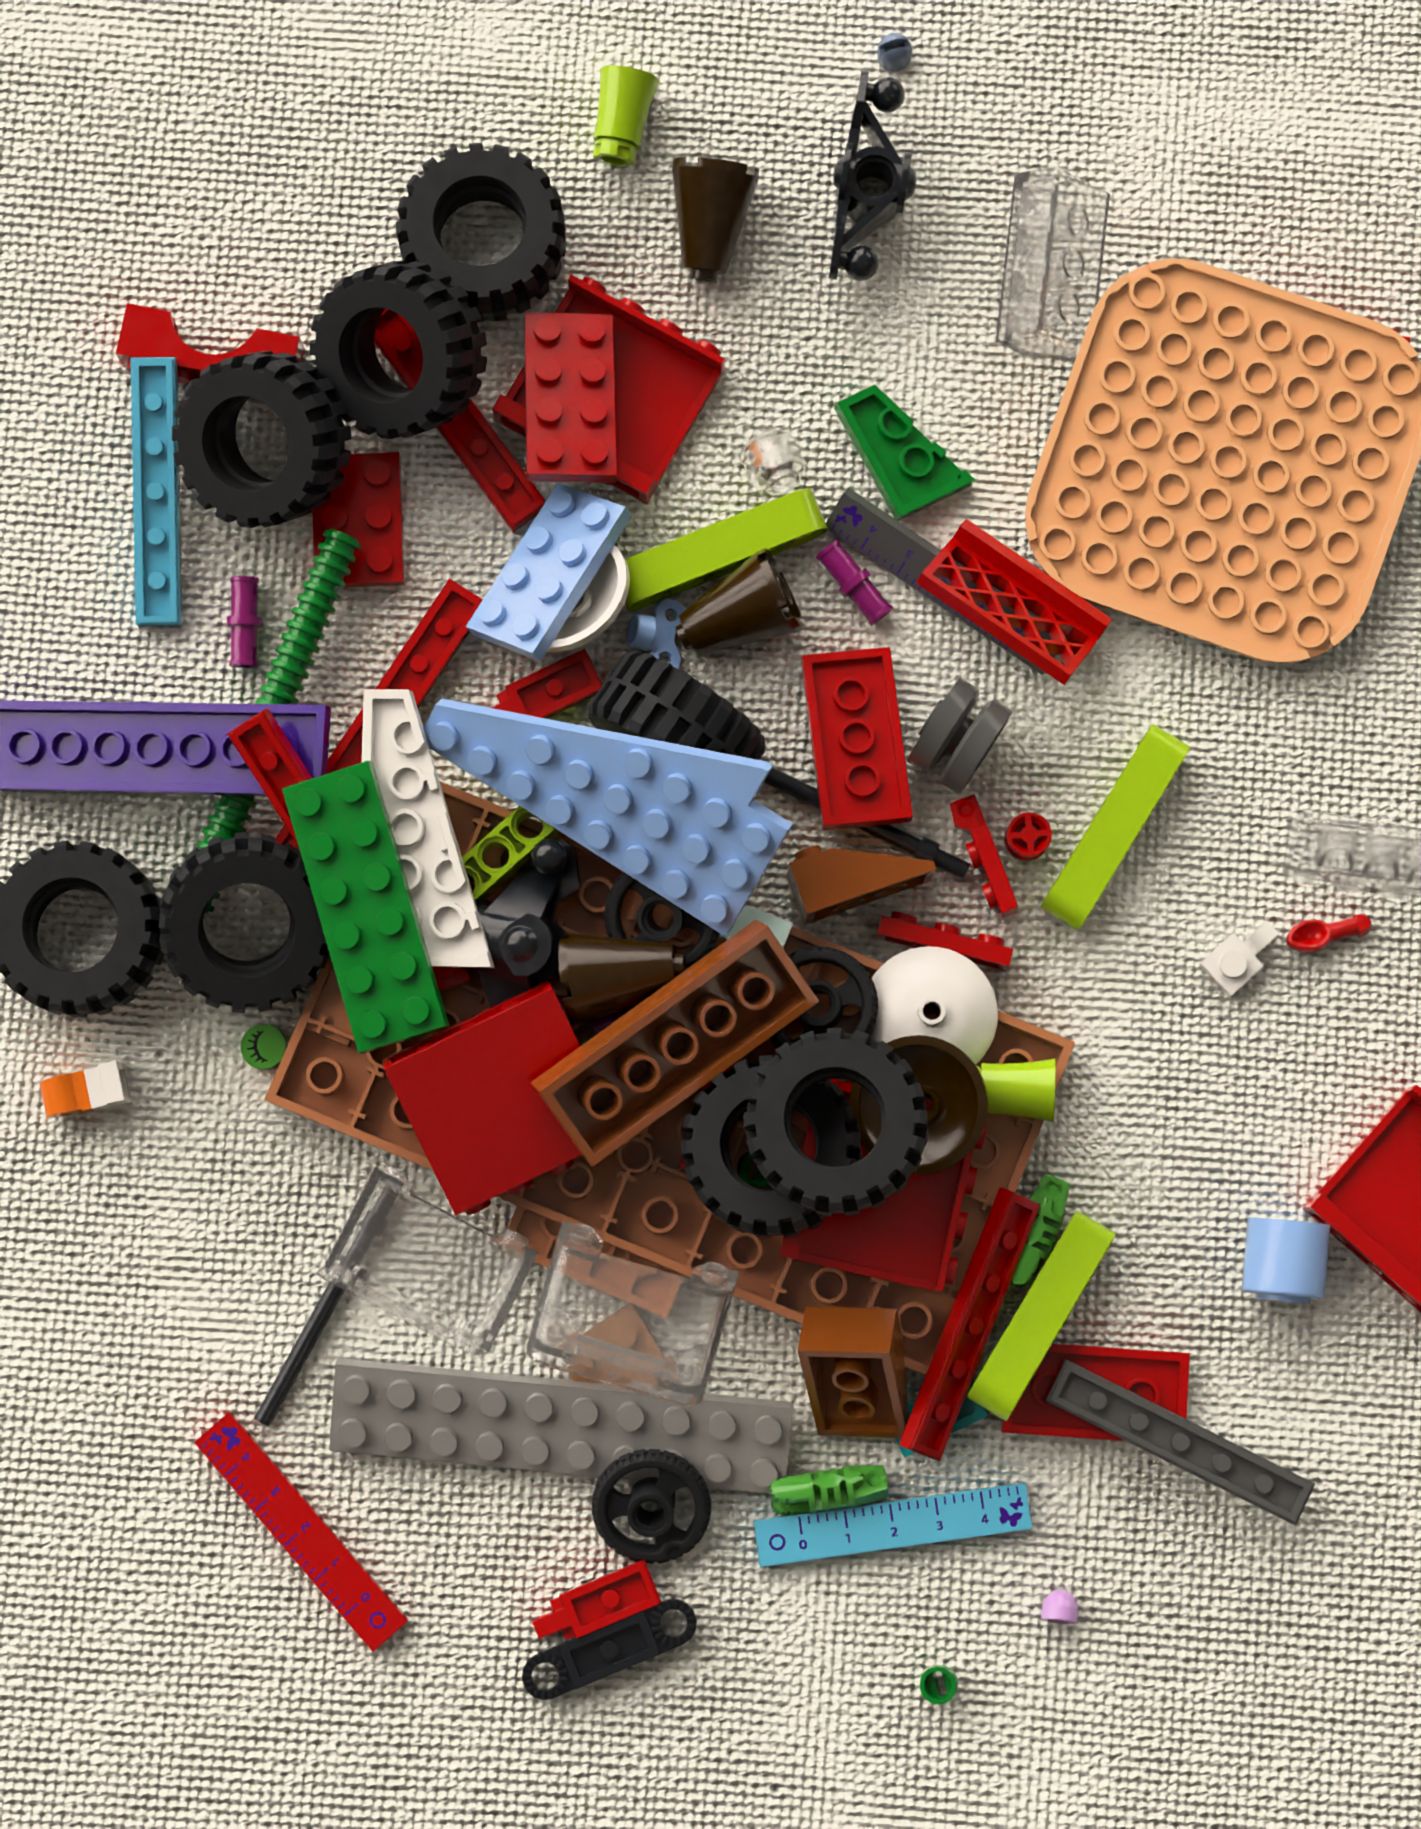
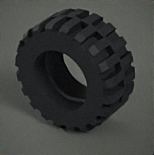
(493, 178)
(446, 335)
(211, 451)
(668, 705)
(128, 961)
(228, 979)
(836, 1057)
(709, 1162)

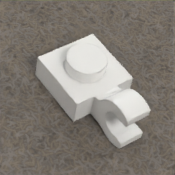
(1235, 960)

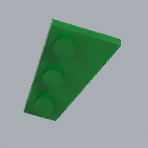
(897, 455)

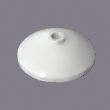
(597, 605)
(941, 978)

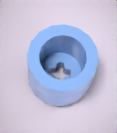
(1285, 1260)

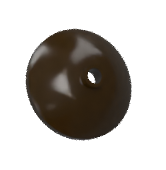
(956, 1099)

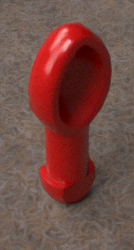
(1316, 935)

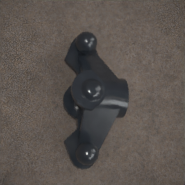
(871, 162)
(522, 922)

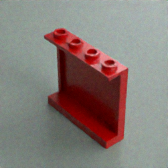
(658, 386)
(475, 1099)
(1377, 1198)
(900, 1240)

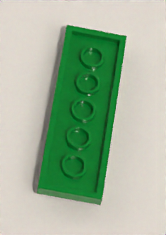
(365, 907)

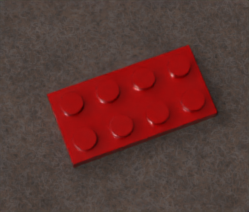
(569, 397)
(856, 738)
(1148, 1373)

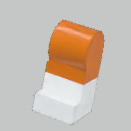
(86, 1090)

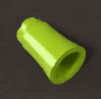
(622, 113)
(1021, 1088)

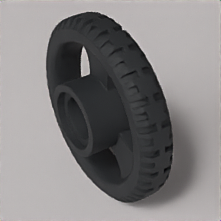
(649, 929)
(857, 991)
(673, 1474)

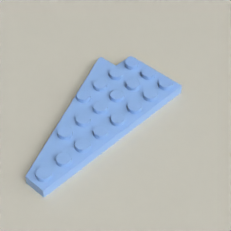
(646, 805)

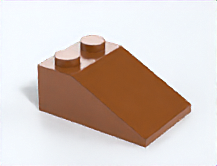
(846, 879)
(854, 1371)

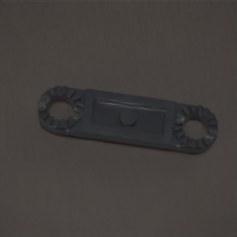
(609, 1649)

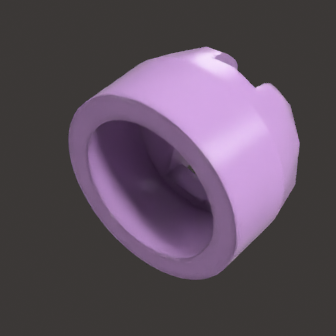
(1060, 1608)

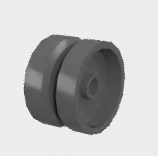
(955, 733)

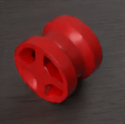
(1035, 827)

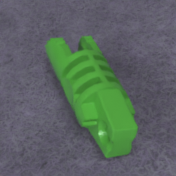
(1052, 1197)
(828, 1489)

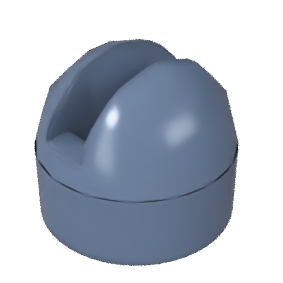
(896, 58)

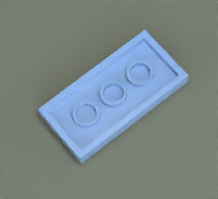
(549, 571)

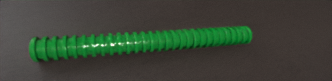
(292, 662)

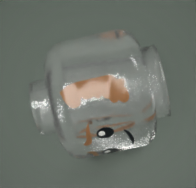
(773, 461)

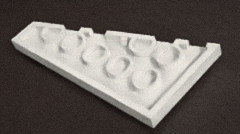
(423, 829)

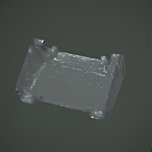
(427, 1264)
(629, 1320)

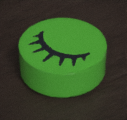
(263, 1046)

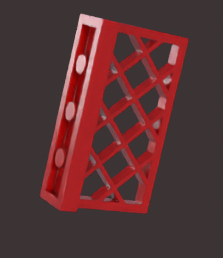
(1024, 589)

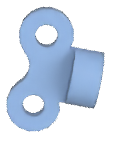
(656, 632)

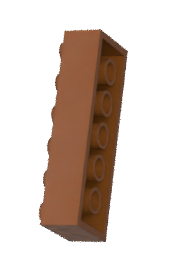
(675, 1042)

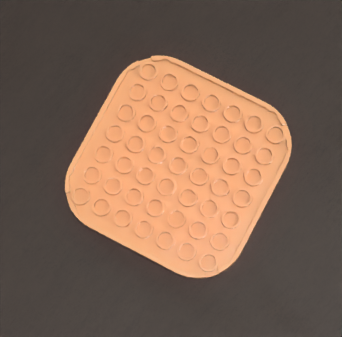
(1228, 461)

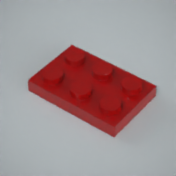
(371, 511)

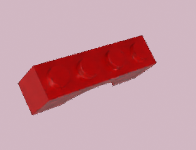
(155, 334)

